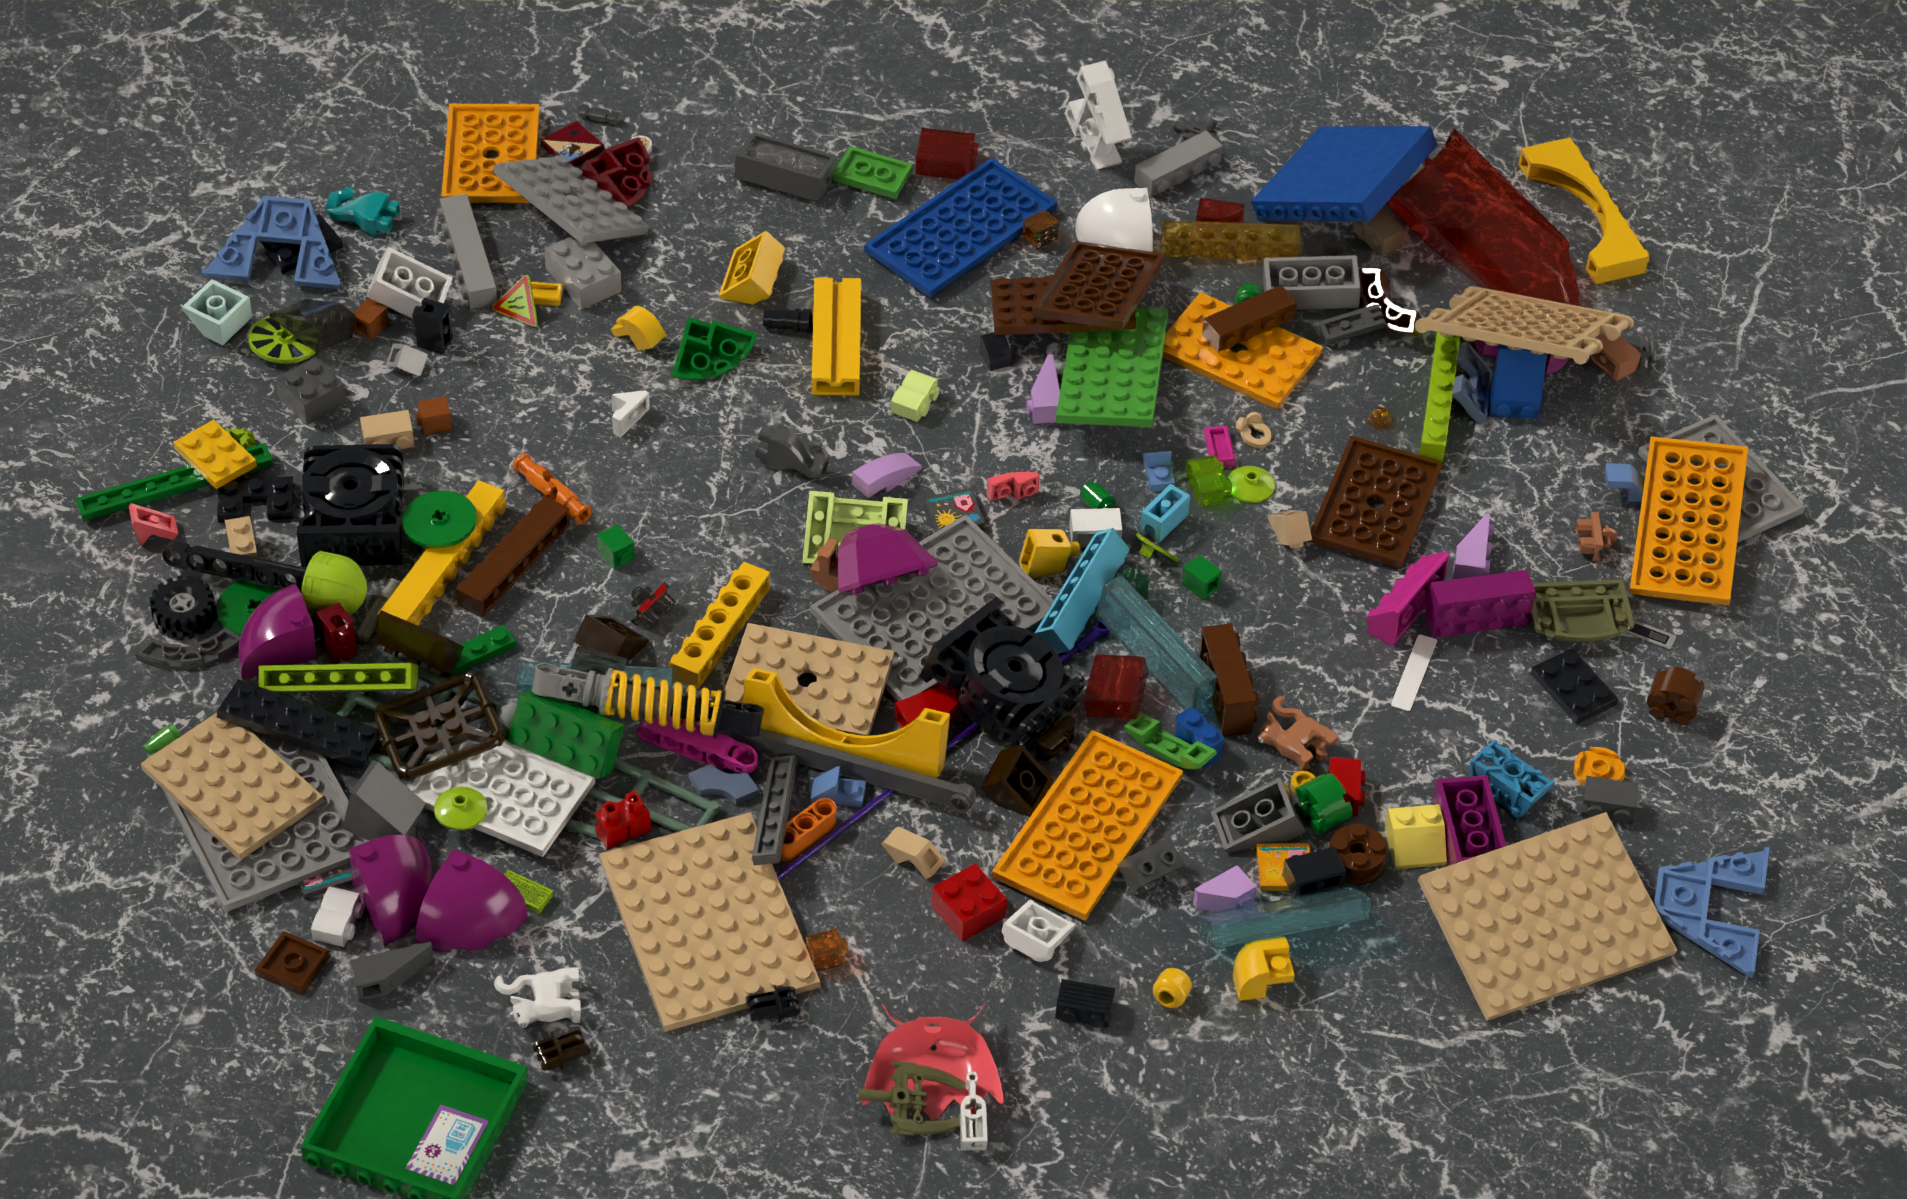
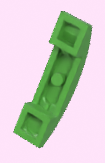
(1167, 747)

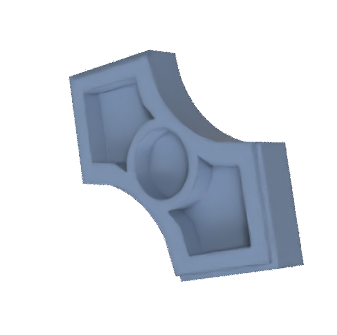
(734, 787)

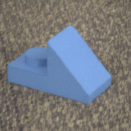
(1158, 469)
(842, 791)

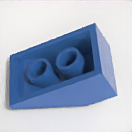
(1517, 383)

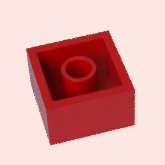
(968, 902)

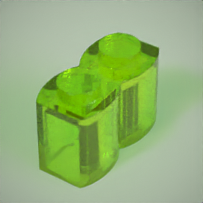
(1208, 480)

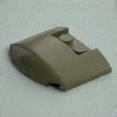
(1581, 610)

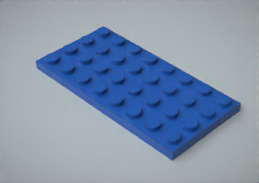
(959, 227)

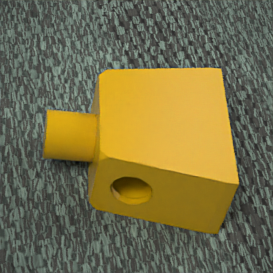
(1046, 552)

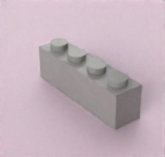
(1178, 163)

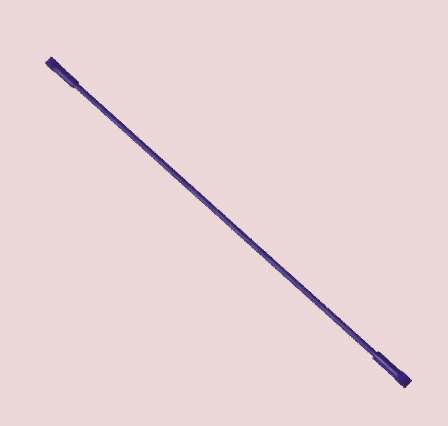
(1078, 647)

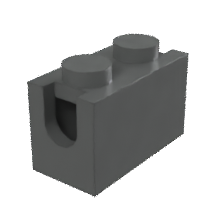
(1609, 796)

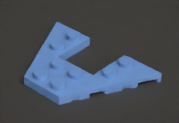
(282, 222)
(1683, 903)

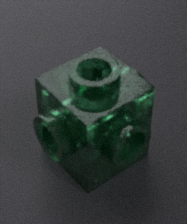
(1140, 579)

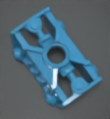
(1507, 775)

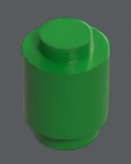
(1096, 496)

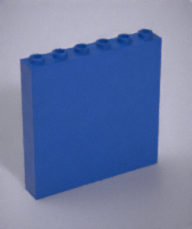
(1344, 173)

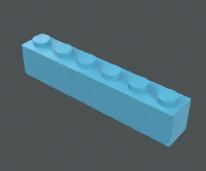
(1082, 590)

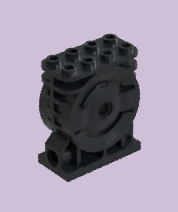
(360, 506)
(1013, 667)

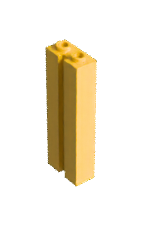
(836, 337)

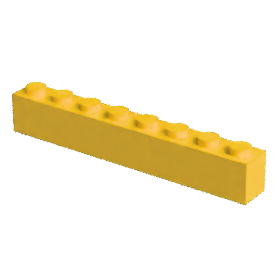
(440, 565)

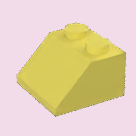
(1416, 836)

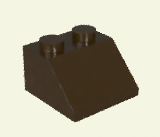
(609, 637)
(1016, 781)

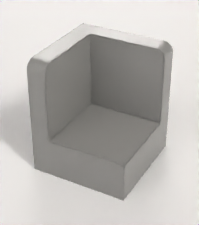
(407, 359)

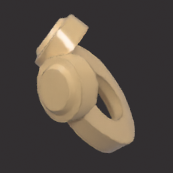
(1253, 420)

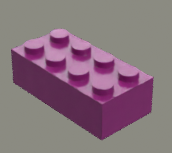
(1480, 603)
(1468, 817)

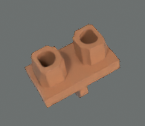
(1597, 536)

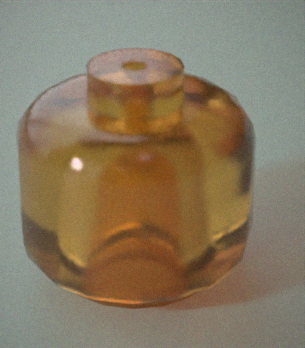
(1380, 418)

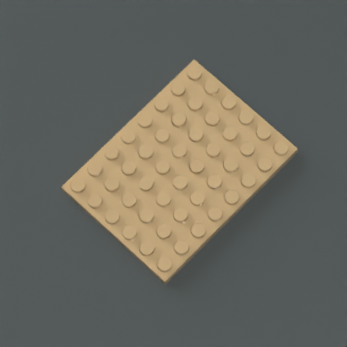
(1546, 916)
(706, 921)

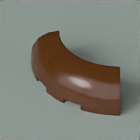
(1376, 290)

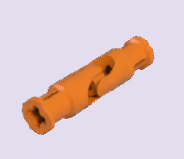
(550, 487)

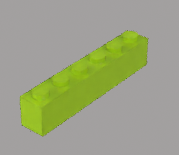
(339, 677)

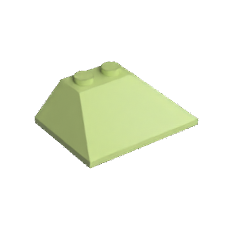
(836, 516)

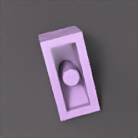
(1225, 891)

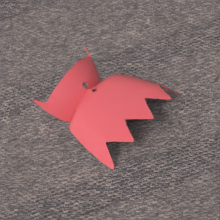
(957, 1053)

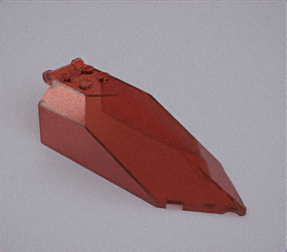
(1485, 226)

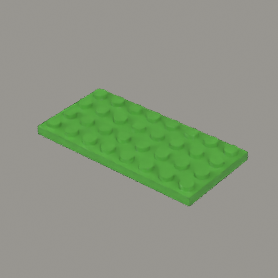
(1114, 373)

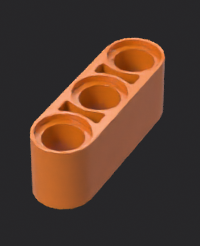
(808, 828)

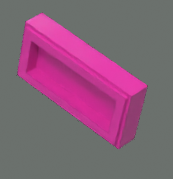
(1219, 444)

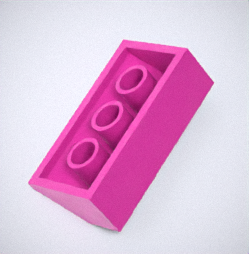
(1407, 598)

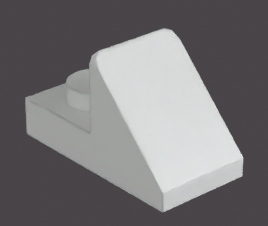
(628, 410)

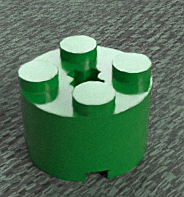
(1323, 802)

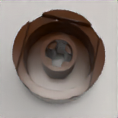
(1675, 695)

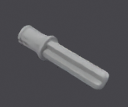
(370, 622)

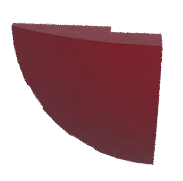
(621, 171)

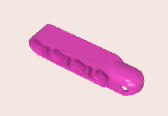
(721, 752)

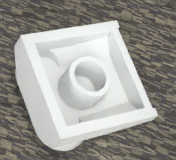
(1036, 931)

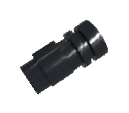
(788, 318)

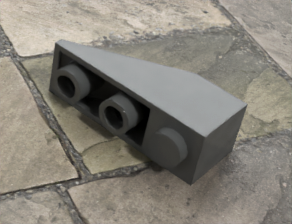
(384, 972)

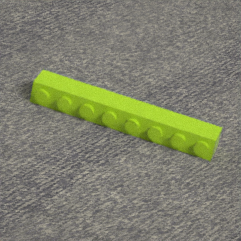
(1439, 397)

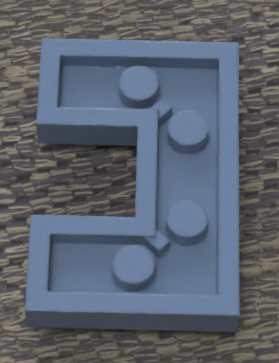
(1476, 392)

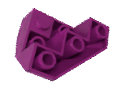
(879, 556)

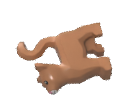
(1301, 735)

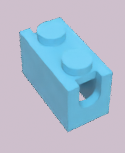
(1163, 515)

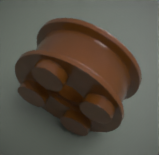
(1361, 852)

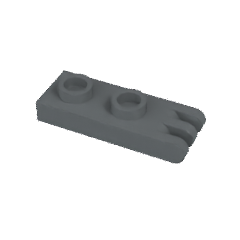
(1352, 324)

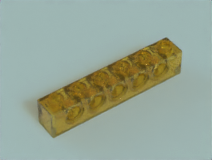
(1229, 240)

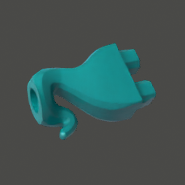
(366, 211)

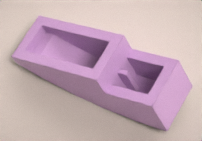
(884, 473)

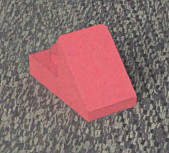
(152, 522)

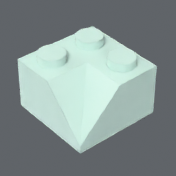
(218, 311)

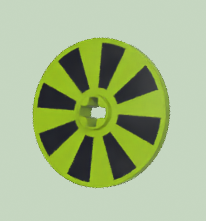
(277, 344)

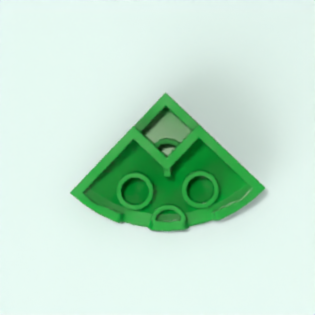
(710, 349)

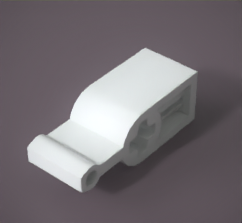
(969, 1120)

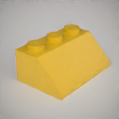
(753, 270)

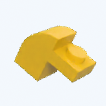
(641, 327)

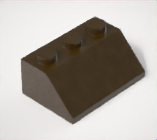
(417, 644)

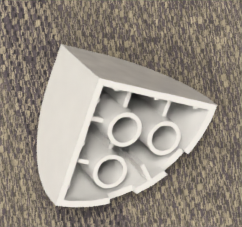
(1117, 220)

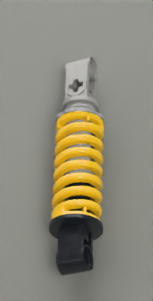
(617, 693)

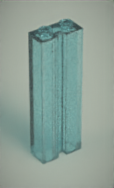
(1149, 636)
(1283, 917)

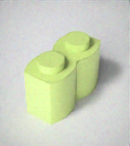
(915, 395)

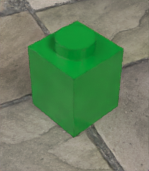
(615, 546)
(1201, 577)

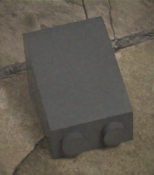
(383, 806)

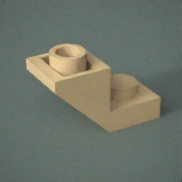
(922, 853)

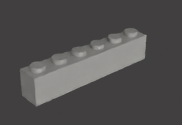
(467, 251)

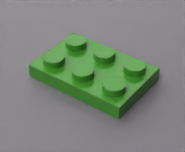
(872, 172)

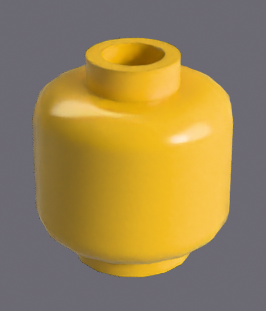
(1172, 988)

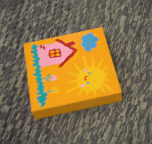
(1271, 863)

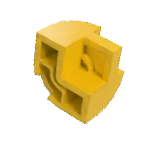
(1261, 965)

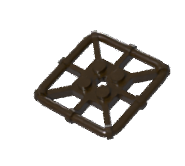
(425, 725)

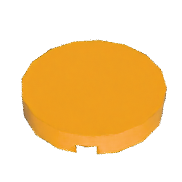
(1598, 763)

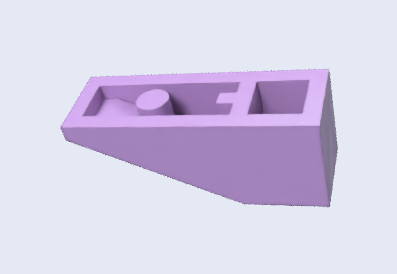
(1044, 394)

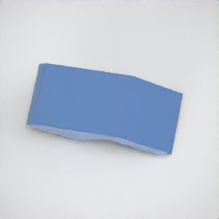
(1625, 477)

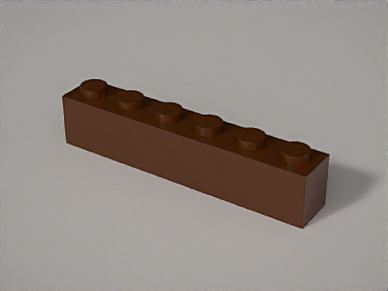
(512, 556)

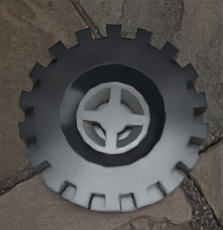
(183, 607)

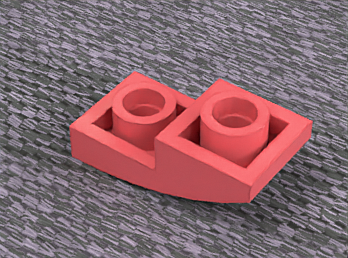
(1016, 483)

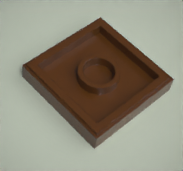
(292, 963)

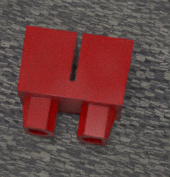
(622, 820)

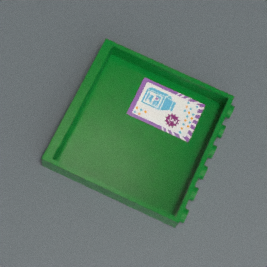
(414, 1113)

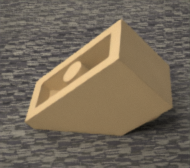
(1291, 527)

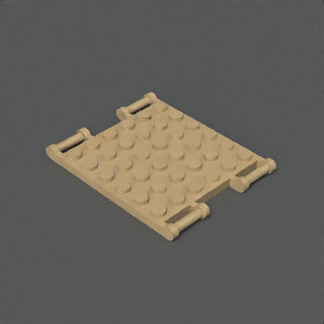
(1526, 323)

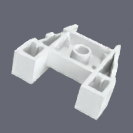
(1099, 115)

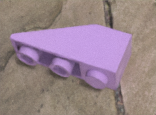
(1473, 550)

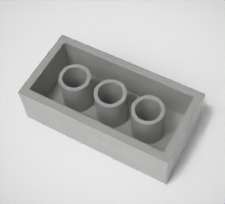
(1315, 281)

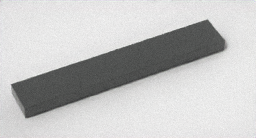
(774, 810)

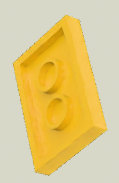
(215, 454)

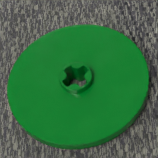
(422, 523)
(236, 604)

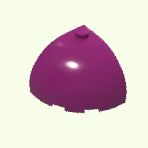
(277, 633)
(392, 882)
(468, 905)

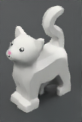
(547, 992)

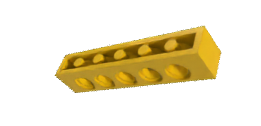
(720, 625)

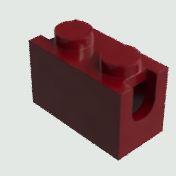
(337, 639)

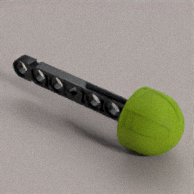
(323, 583)

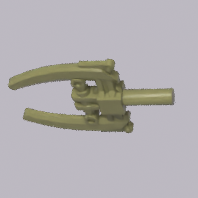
(902, 1098)

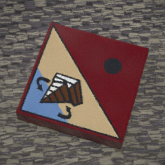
(573, 143)

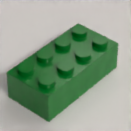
(566, 734)

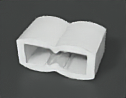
(337, 917)

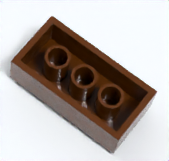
(1233, 694)

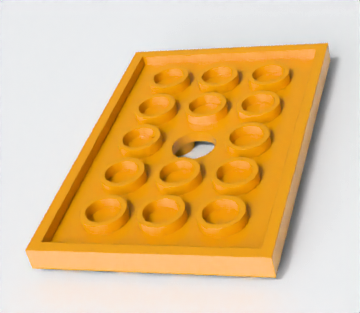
(485, 127)
(1263, 372)

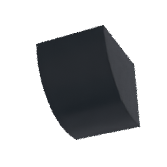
(995, 351)

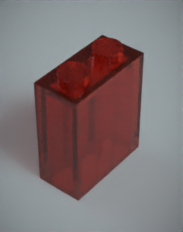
(946, 153)
(1115, 686)

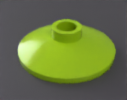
(1251, 484)
(463, 815)

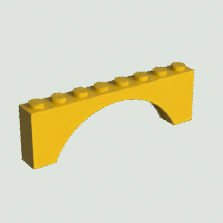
(1563, 165)
(915, 747)

